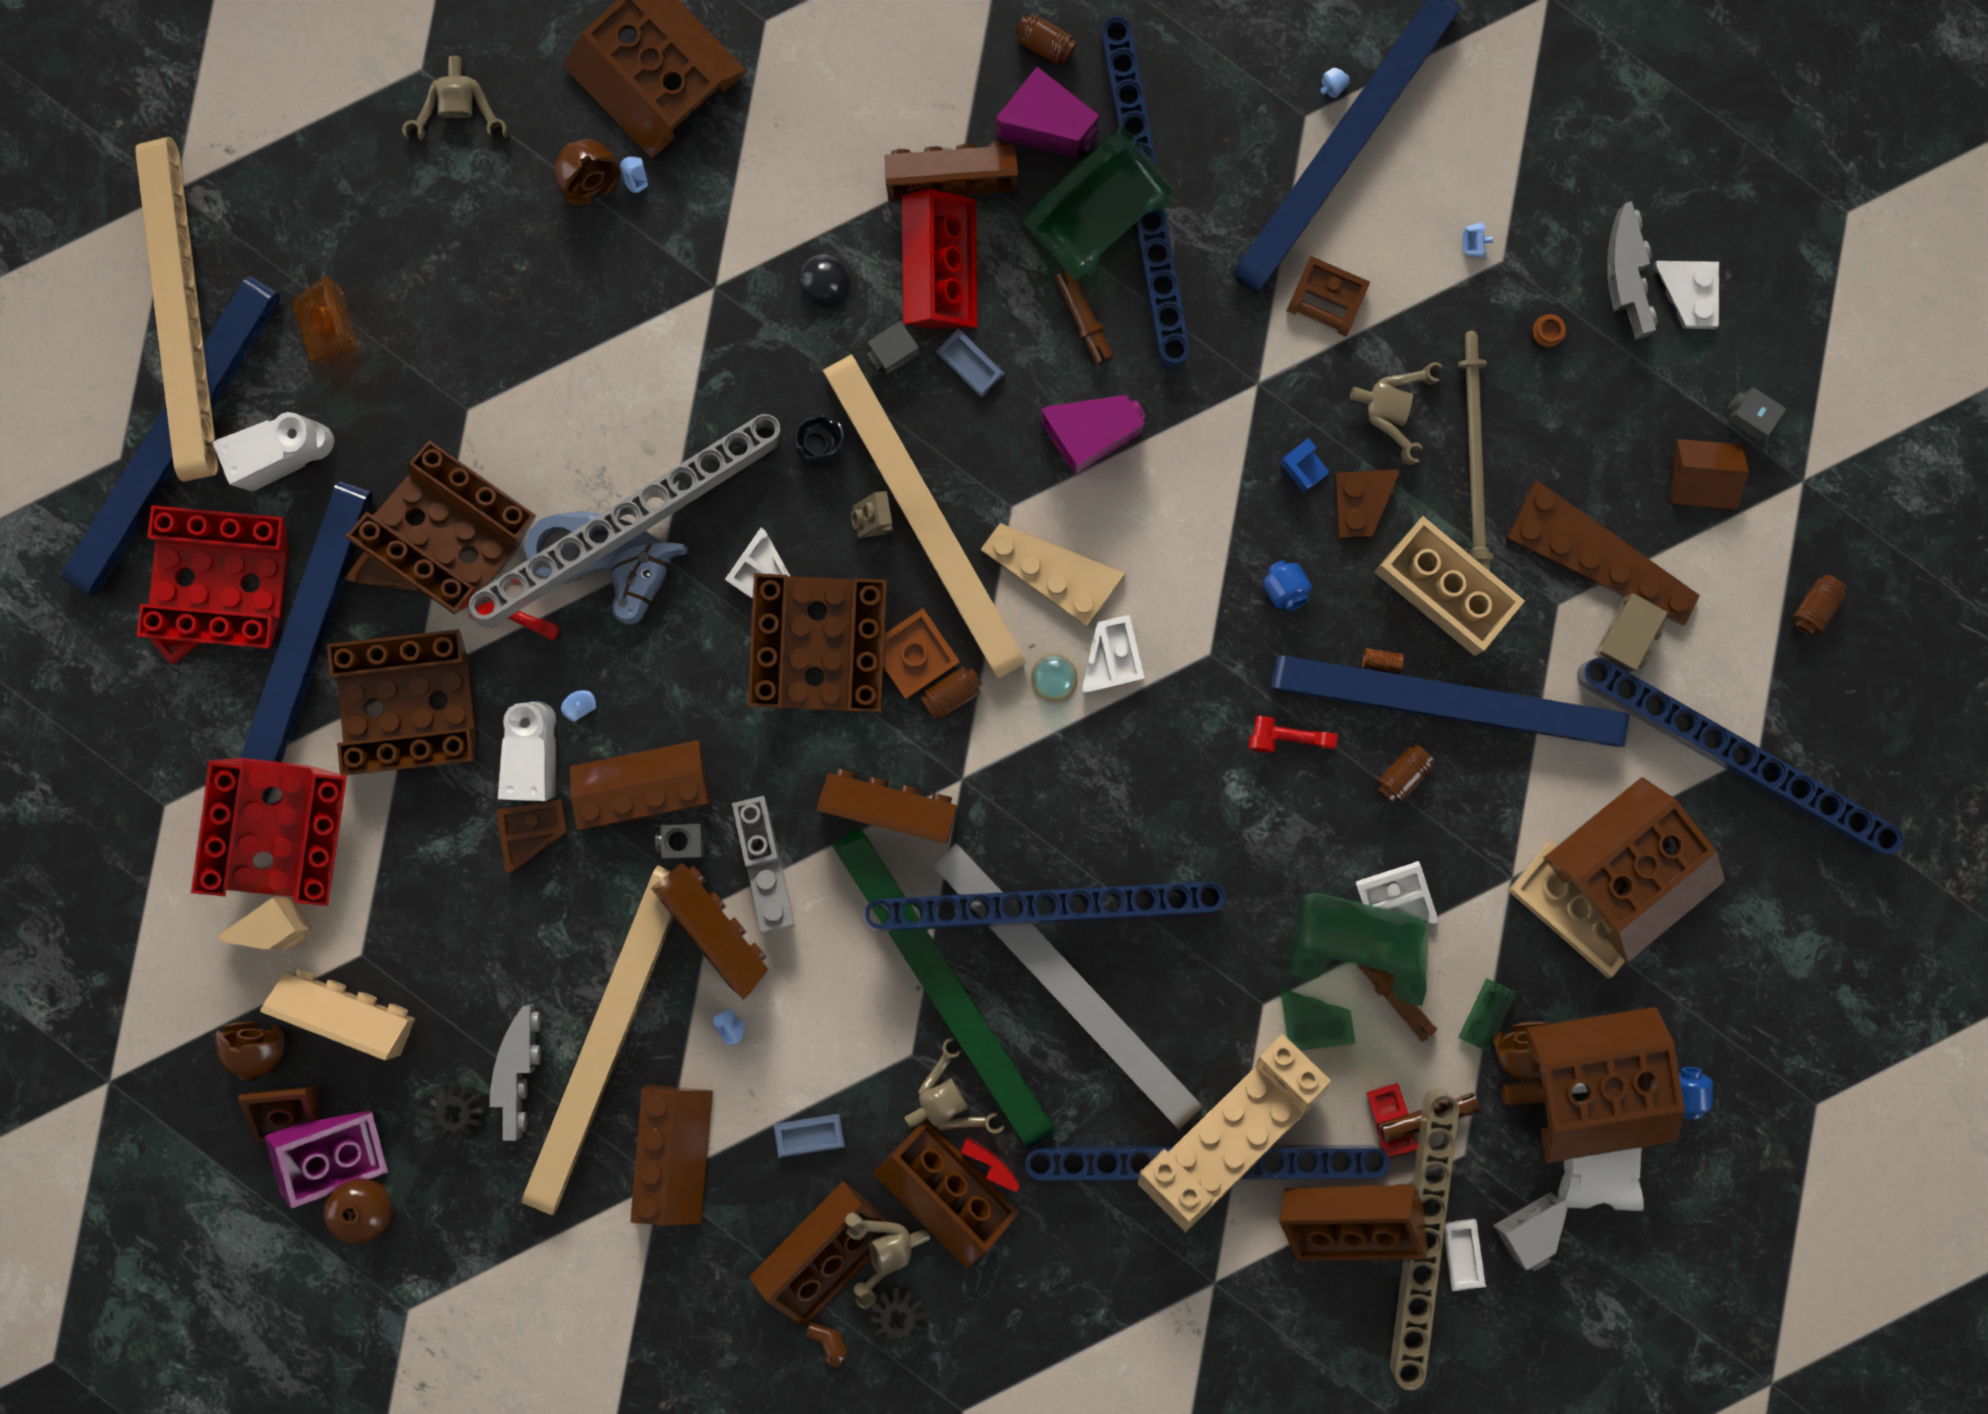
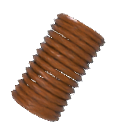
(1382, 659)
(1517, 1093)

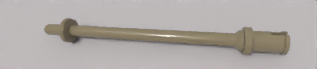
(1472, 365)

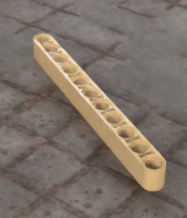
(176, 309)
(924, 516)
(600, 1051)

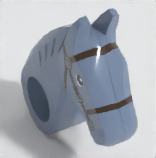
(634, 567)

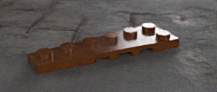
(1581, 545)

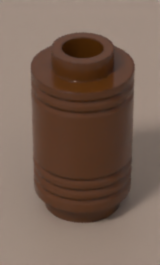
(1045, 39)
(1819, 605)
(952, 692)
(1405, 774)

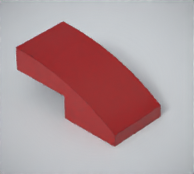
(1385, 1105)
(998, 1170)

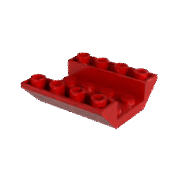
(222, 554)
(296, 830)

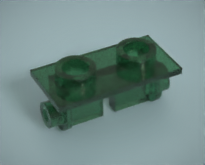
(1487, 1014)

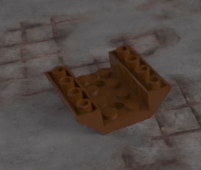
(632, 76)
(459, 515)
(842, 645)
(404, 677)
(1627, 844)
(1608, 1058)

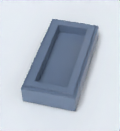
(970, 363)
(809, 1135)

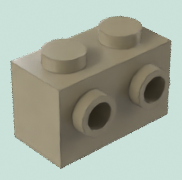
(1631, 633)

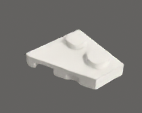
(1692, 290)
(757, 558)
(1113, 656)
(1400, 891)

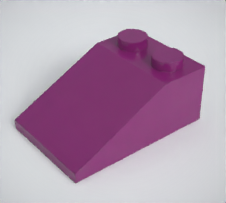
(323, 1155)

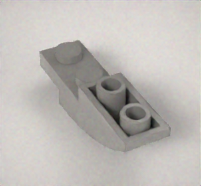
(1625, 260)
(763, 865)
(516, 1056)

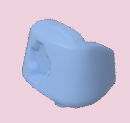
(1334, 82)
(633, 174)
(1474, 240)
(578, 704)
(729, 1026)

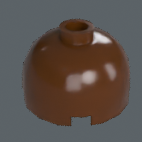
(584, 170)
(249, 1050)
(1514, 1053)
(370, 1204)

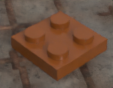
(916, 654)

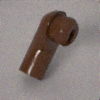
(831, 1341)

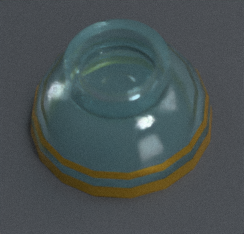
(1054, 677)

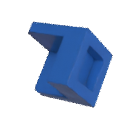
(1304, 466)

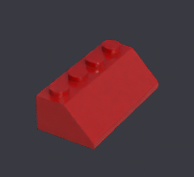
(939, 260)

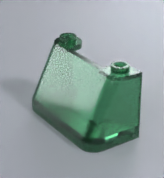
(1098, 202)
(1360, 935)

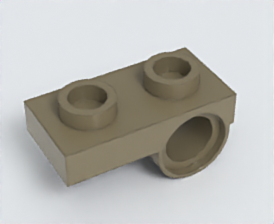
(872, 516)

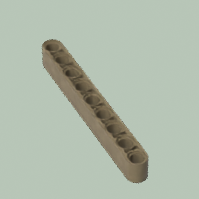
(1426, 1286)

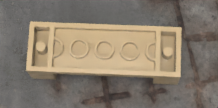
(1234, 1133)

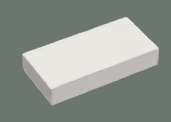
(1463, 1255)

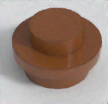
(1549, 330)

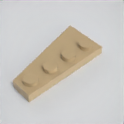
(1058, 574)
(1566, 913)

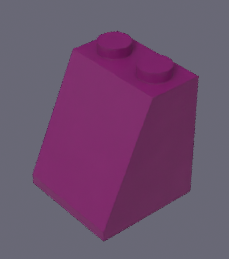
(1048, 118)
(1092, 428)

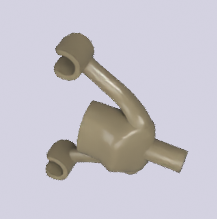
(454, 101)
(1393, 405)
(945, 1101)
(886, 1253)

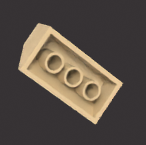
(1449, 586)
(339, 1014)

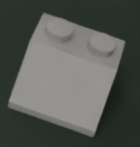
(1534, 1231)

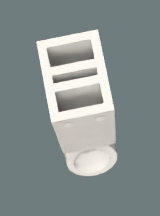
(272, 450)
(528, 753)
(1603, 1179)

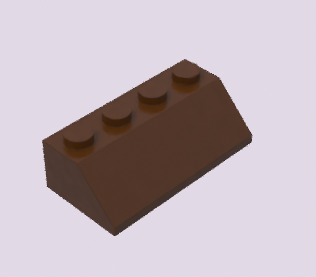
(955, 171)
(639, 785)
(887, 807)
(711, 930)
(671, 1155)
(946, 1193)
(1354, 1223)
(817, 1257)

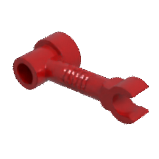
(538, 625)
(1266, 734)

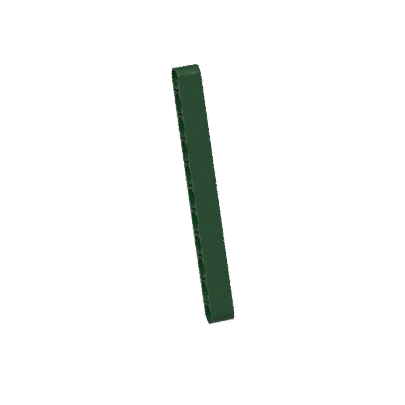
(948, 994)

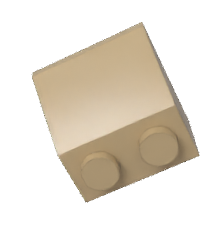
(270, 926)

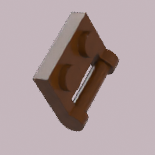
(1332, 286)

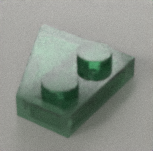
(1315, 1024)

